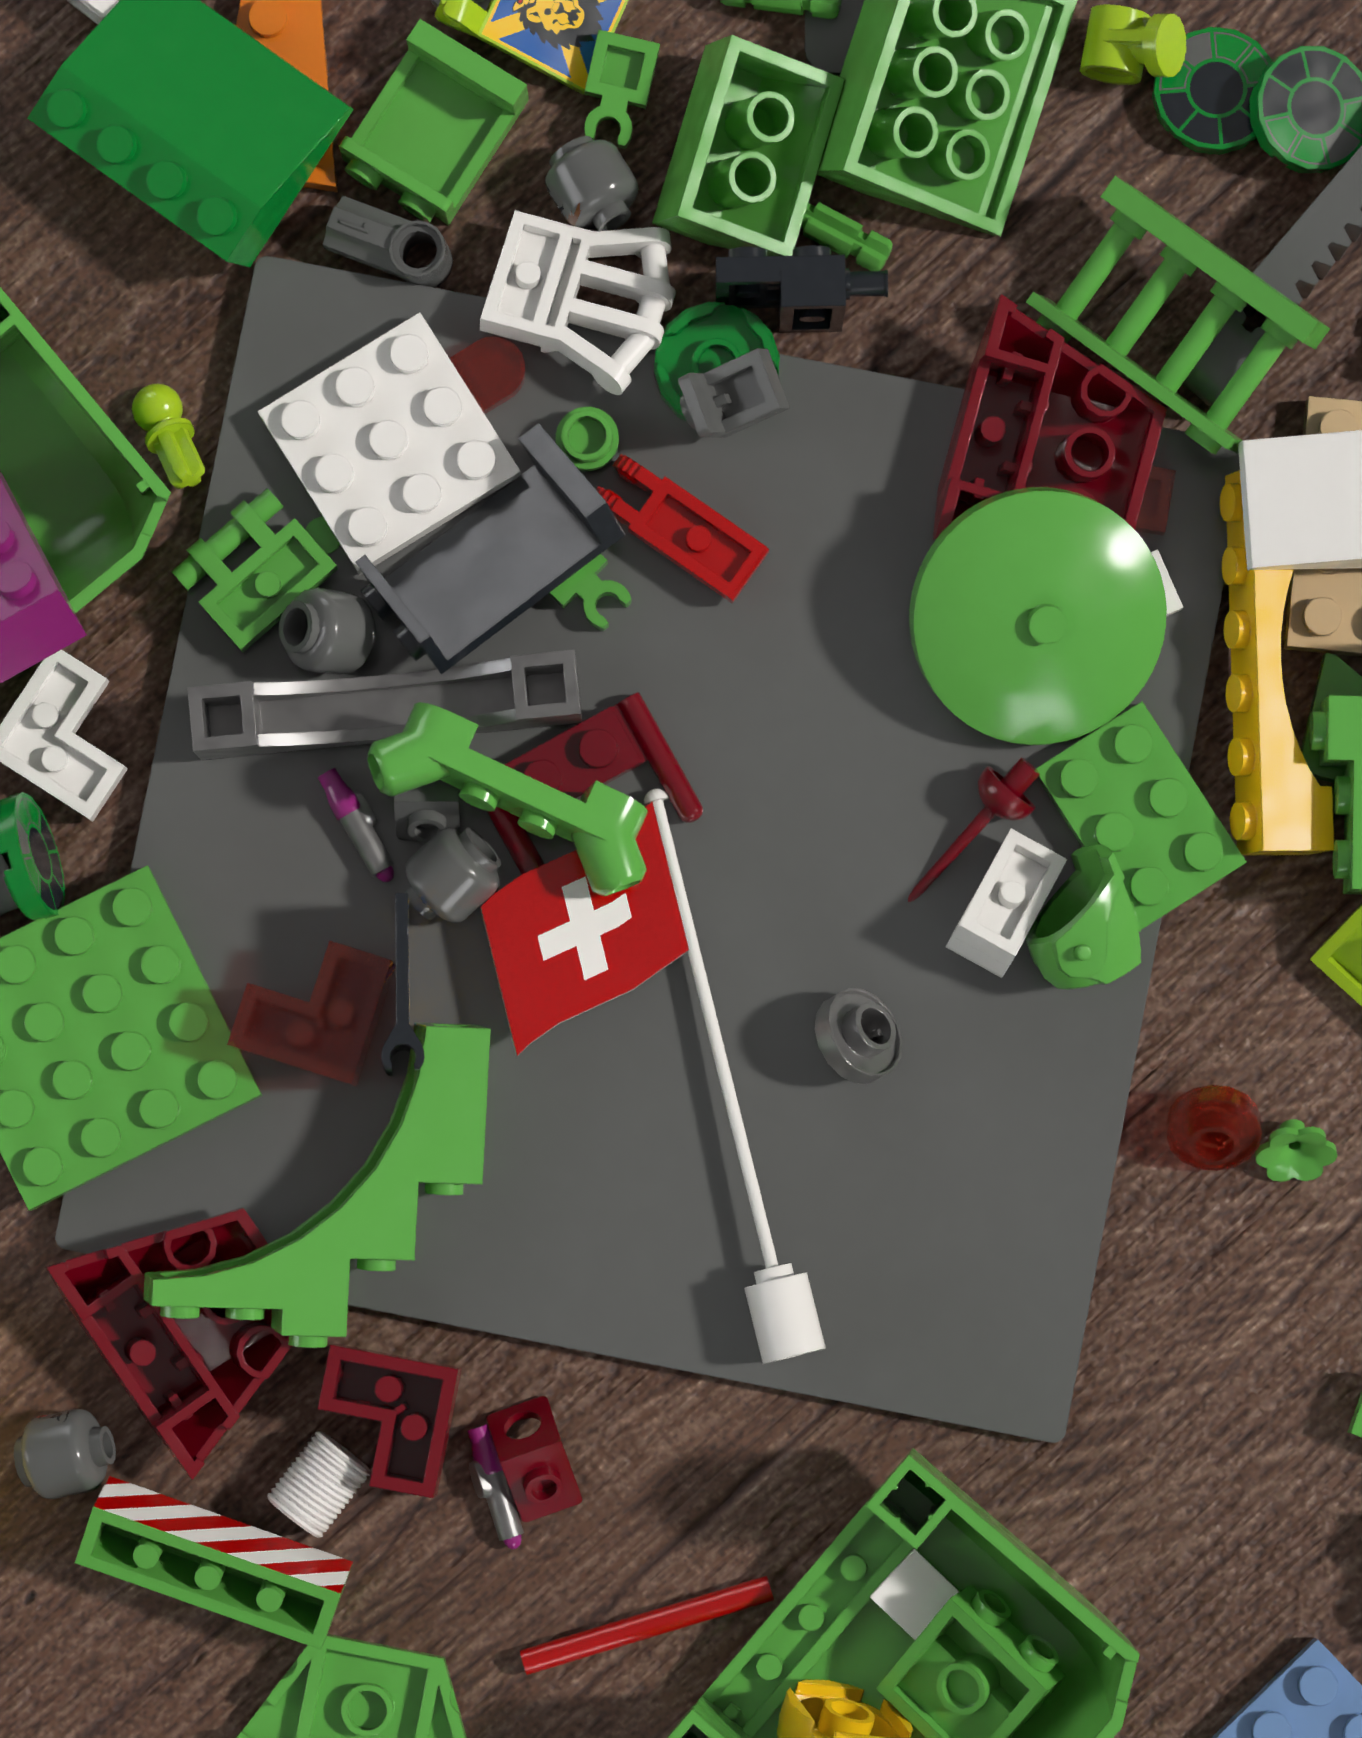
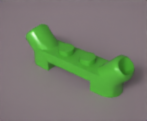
(598, 824)

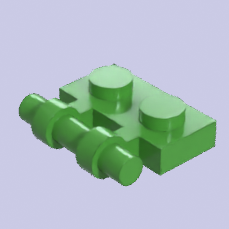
(261, 588)

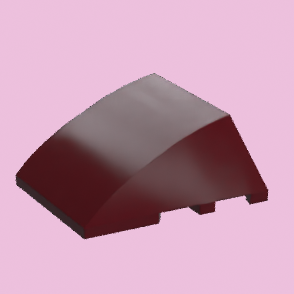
(1046, 420)
(178, 1372)

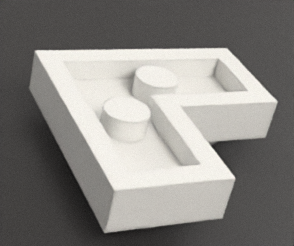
(42, 740)

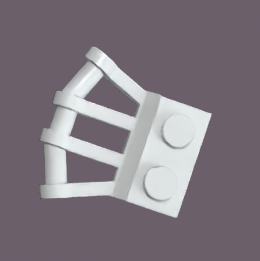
(539, 283)

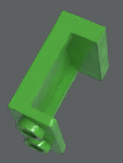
(434, 125)

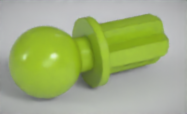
(159, 413)

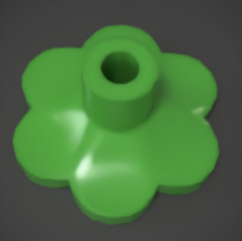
(1296, 1152)

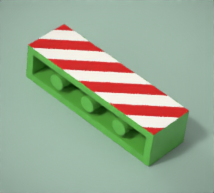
(213, 1562)

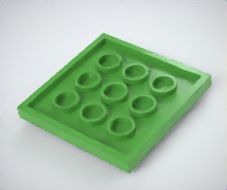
(107, 1040)

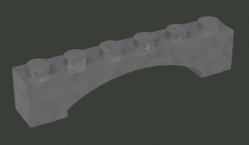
(361, 710)

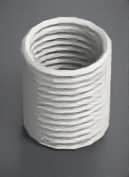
(319, 1484)

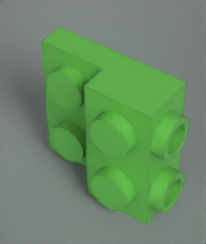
(972, 1671)

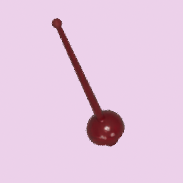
(1002, 798)

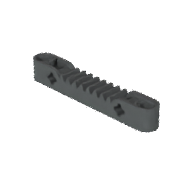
(1292, 269)

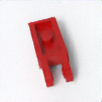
(687, 531)

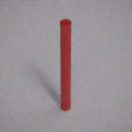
(646, 1625)

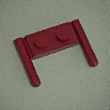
(600, 752)

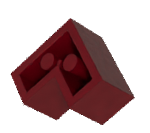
(410, 1399)

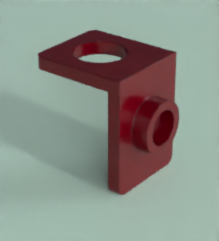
(537, 1464)

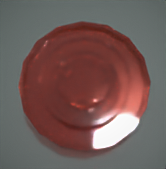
(1213, 1127)

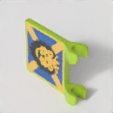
(543, 34)

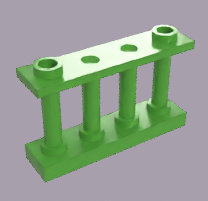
(1232, 291)

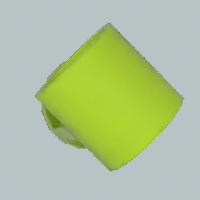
(1126, 39)

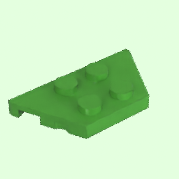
(360, 1693)

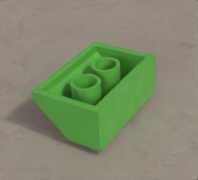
(748, 148)

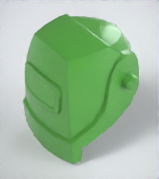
(1088, 926)

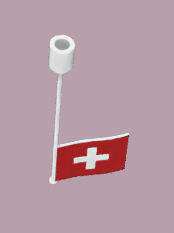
(573, 950)

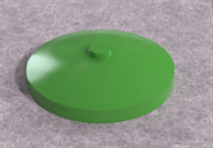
(1037, 615)

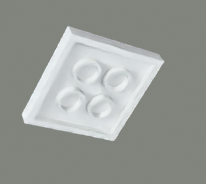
(389, 443)

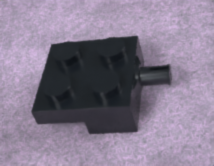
(804, 287)

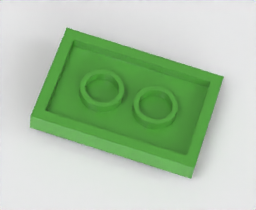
(1141, 802)

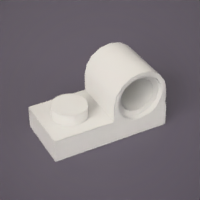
(1006, 903)

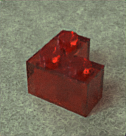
(330, 1031)

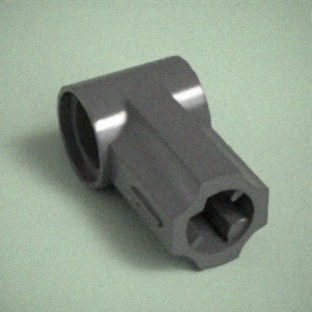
(384, 242)

